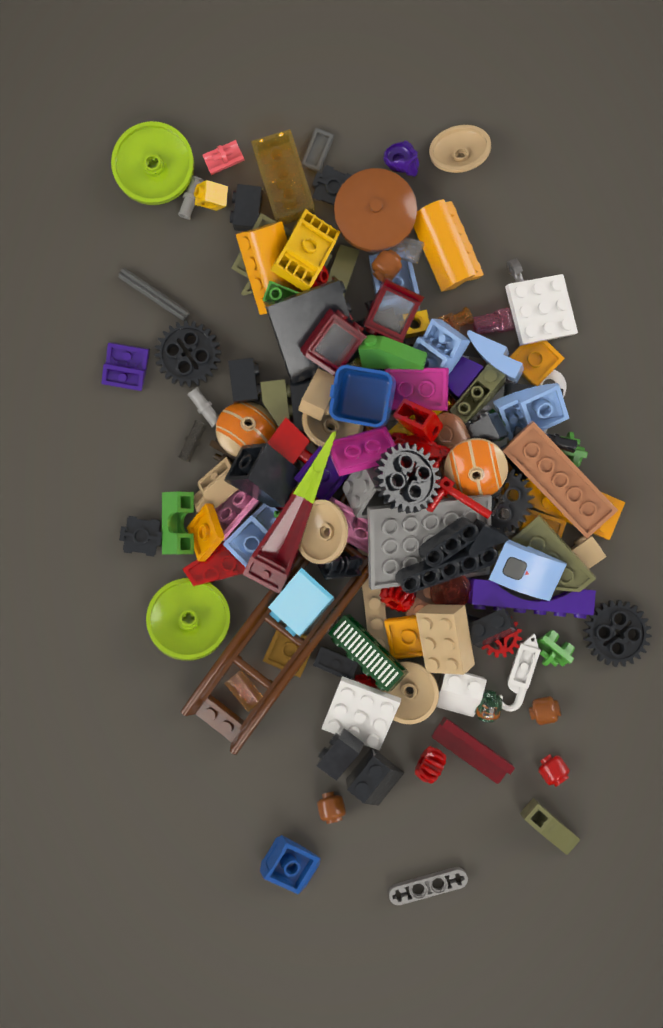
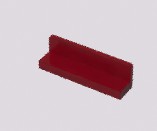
(472, 750)

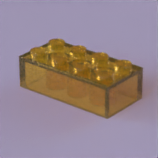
(283, 176)

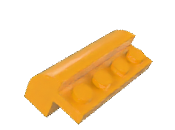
(446, 245)
(259, 252)

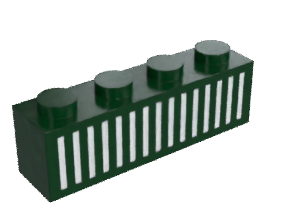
(368, 652)

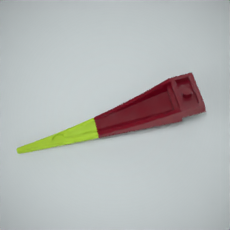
(278, 550)

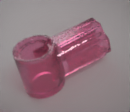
(498, 321)

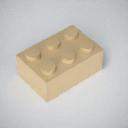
(445, 639)

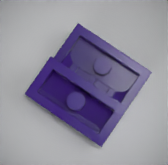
(125, 366)

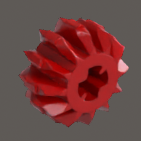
(397, 598)
(430, 765)

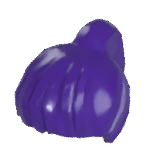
(402, 158)

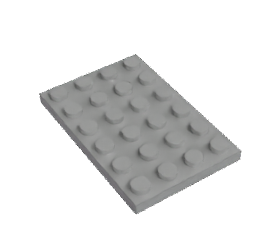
(397, 536)

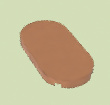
(452, 433)

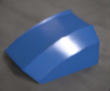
(289, 865)

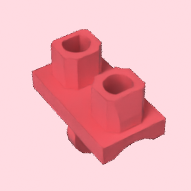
(223, 157)

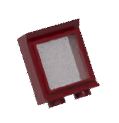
(392, 310)
(333, 341)

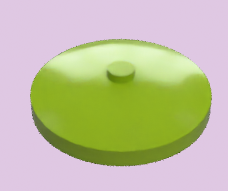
(152, 163)
(188, 619)

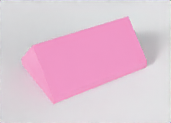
(235, 511)
(356, 526)

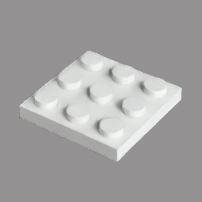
(541, 309)
(362, 712)

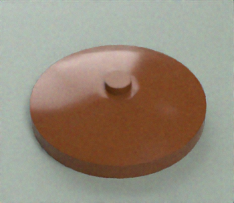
(375, 210)

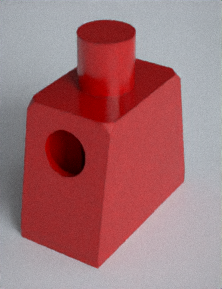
(426, 422)
(290, 442)

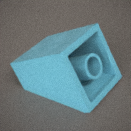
(300, 603)

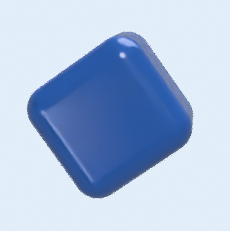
(362, 396)

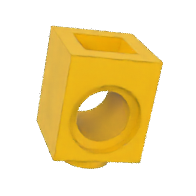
(211, 195)
(423, 320)

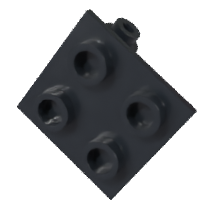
(342, 567)

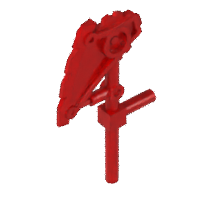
(439, 452)

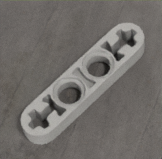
(429, 890)

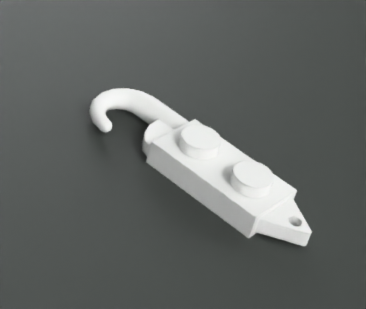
(522, 671)

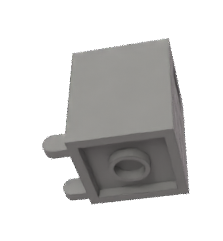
(362, 493)

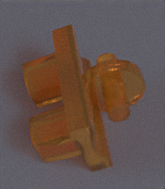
(243, 690)

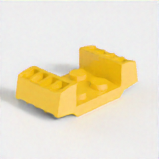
(306, 251)

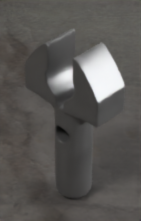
(515, 269)

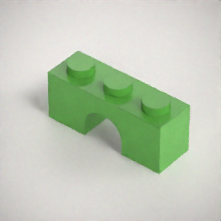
(174, 509)

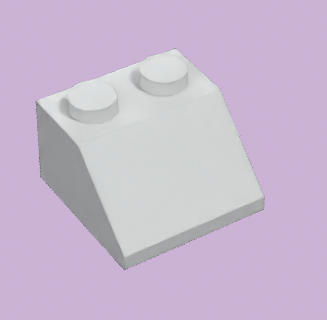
(461, 692)

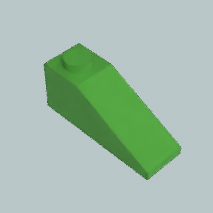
(386, 353)

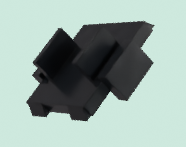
(328, 184)
(141, 536)

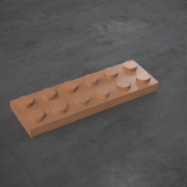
(559, 479)

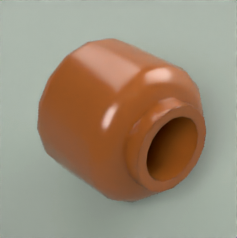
(386, 265)
(545, 710)
(331, 808)

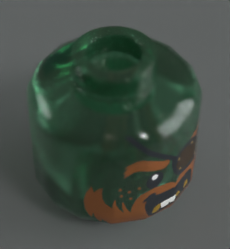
(489, 707)

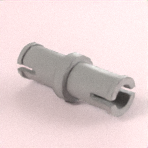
(189, 199)
(203, 406)

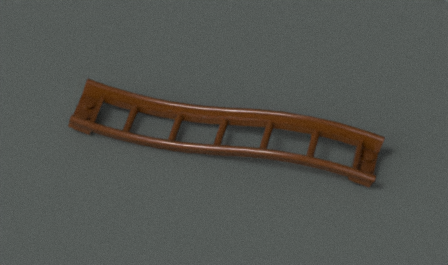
(220, 716)

